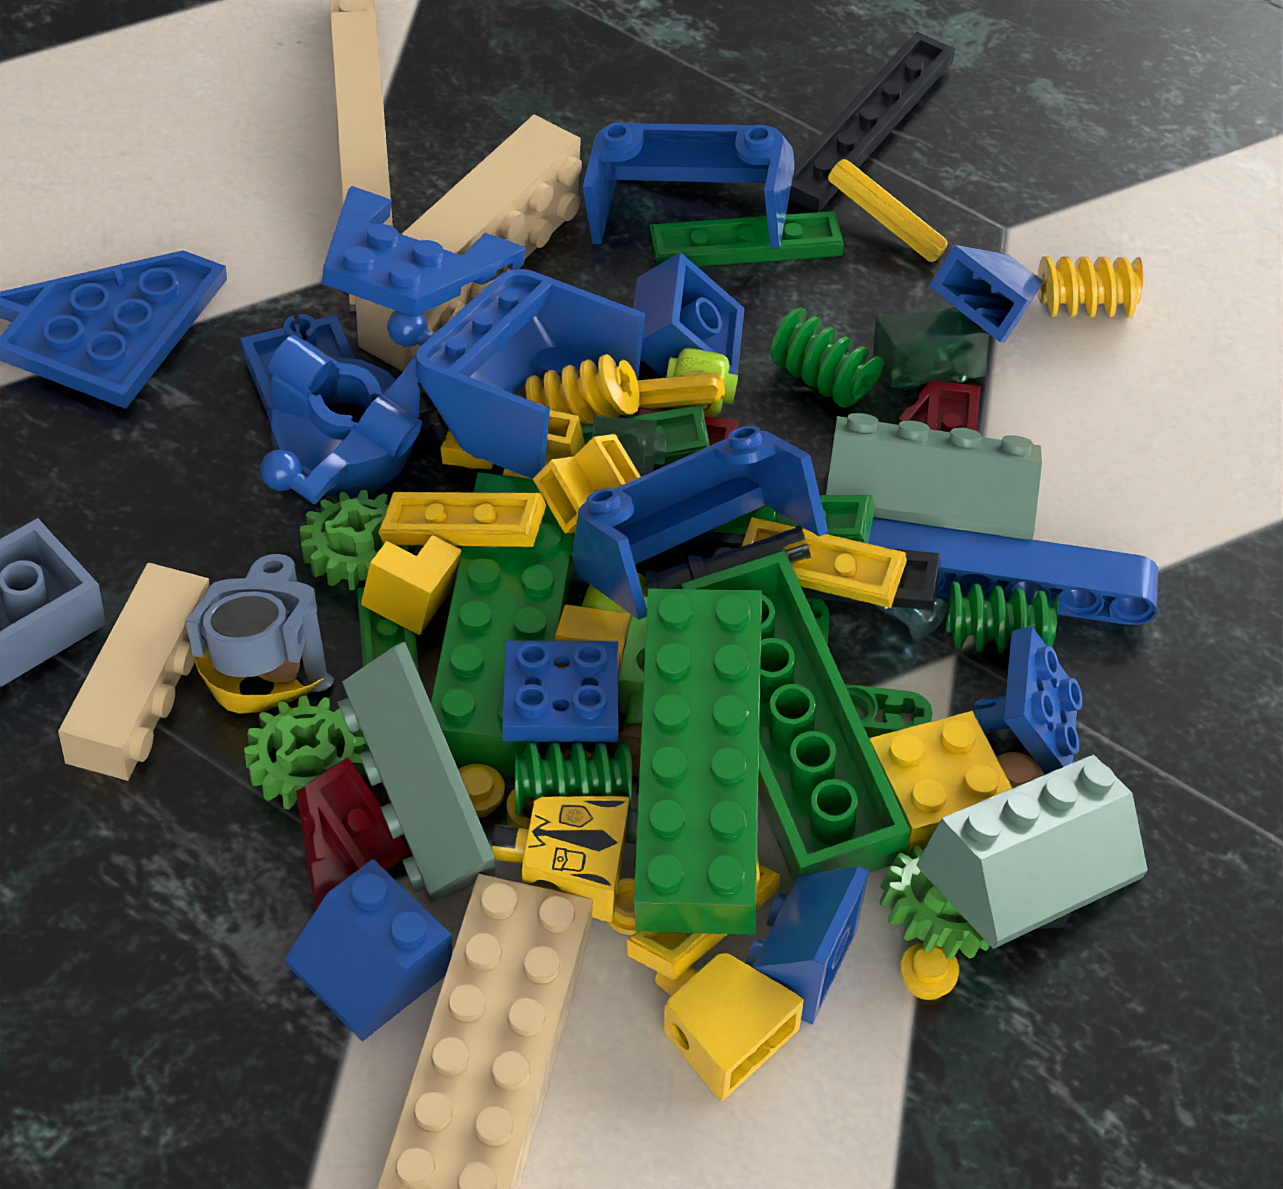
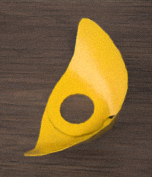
(227, 692)

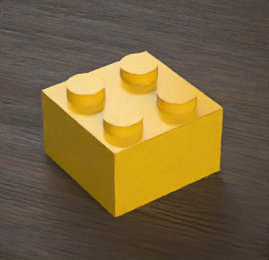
(938, 771)

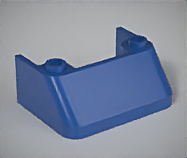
(690, 155)
(501, 339)
(687, 500)

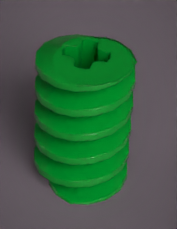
(821, 362)
(997, 617)
(572, 775)

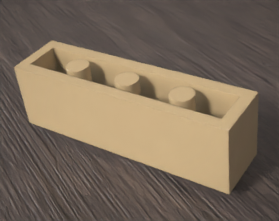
(134, 675)

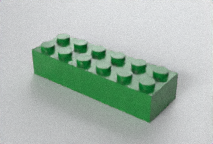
(497, 599)
(814, 755)
(699, 763)

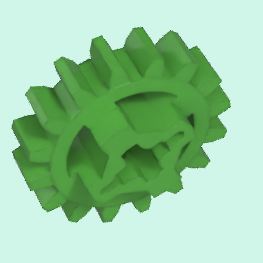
(345, 537)
(304, 746)
(925, 910)

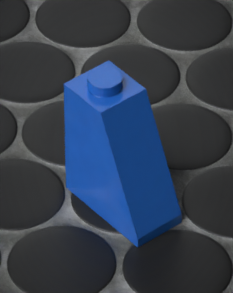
(987, 288)

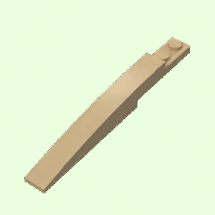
(359, 100)

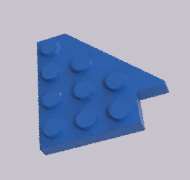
(107, 325)

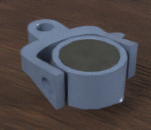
(249, 626)

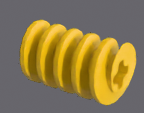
(1091, 284)
(590, 392)

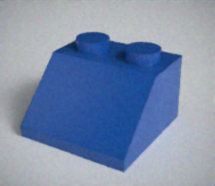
(686, 312)
(811, 934)
(370, 950)

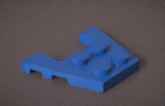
(400, 270)

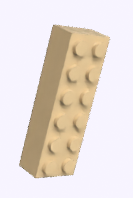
(513, 194)
(491, 1040)

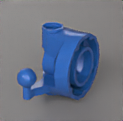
(327, 451)

